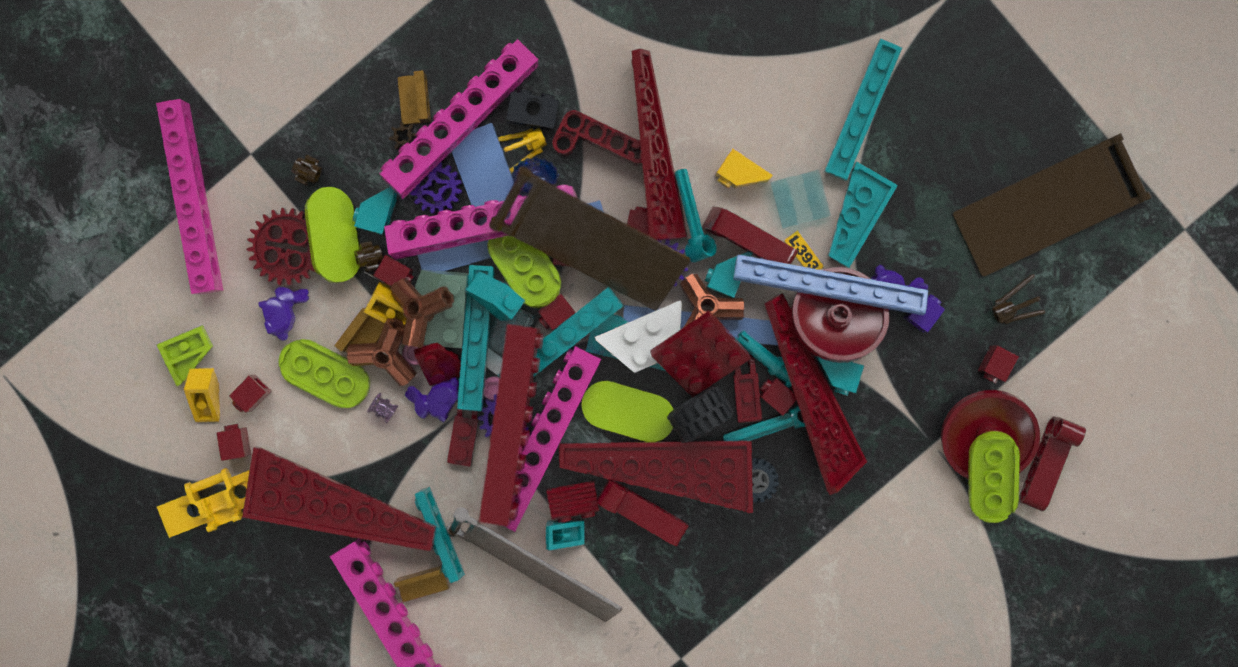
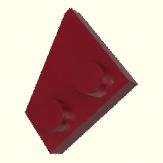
(437, 363)

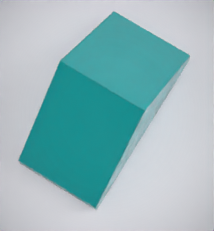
(564, 534)

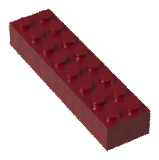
(509, 425)

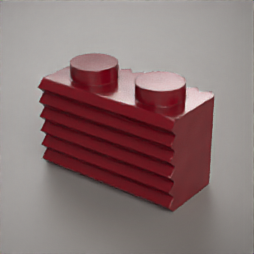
(572, 501)

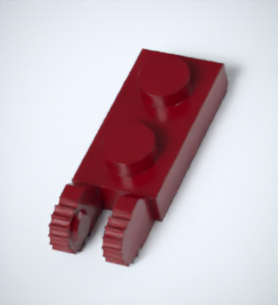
(747, 394)
(463, 439)

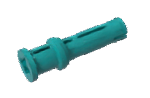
(774, 364)

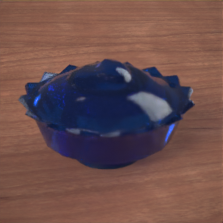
(540, 168)

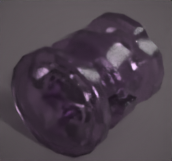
(382, 408)

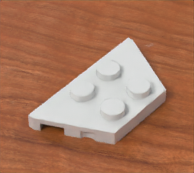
(635, 339)

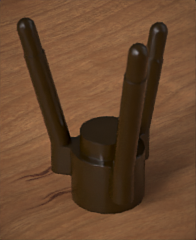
(1005, 311)

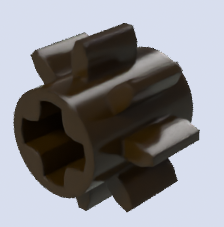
(402, 129)
(306, 170)
(368, 256)

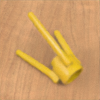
(531, 138)

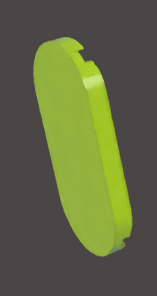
(332, 234)
(526, 270)
(324, 373)
(627, 411)
(993, 476)

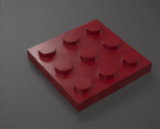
(700, 354)

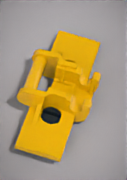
(214, 510)

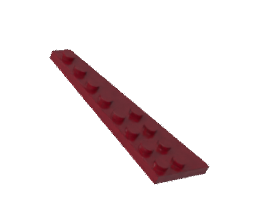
(660, 183)
(826, 425)
(695, 469)
(302, 498)

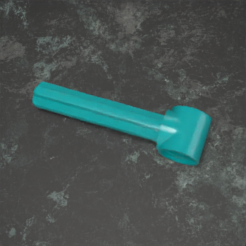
(699, 245)
(766, 427)

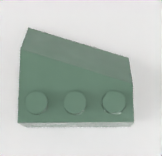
(446, 326)

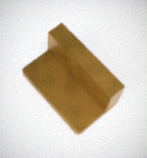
(414, 98)
(360, 331)
(422, 583)

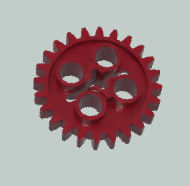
(282, 267)

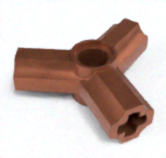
(700, 296)
(419, 309)
(389, 343)

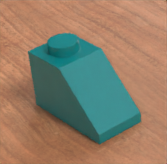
(376, 212)
(721, 277)
(494, 296)
(842, 376)

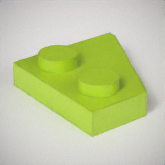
(185, 352)

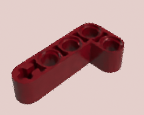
(602, 143)
(748, 236)
(1049, 461)
(642, 512)

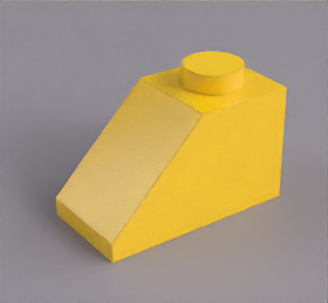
(740, 171)
(383, 305)
(203, 394)

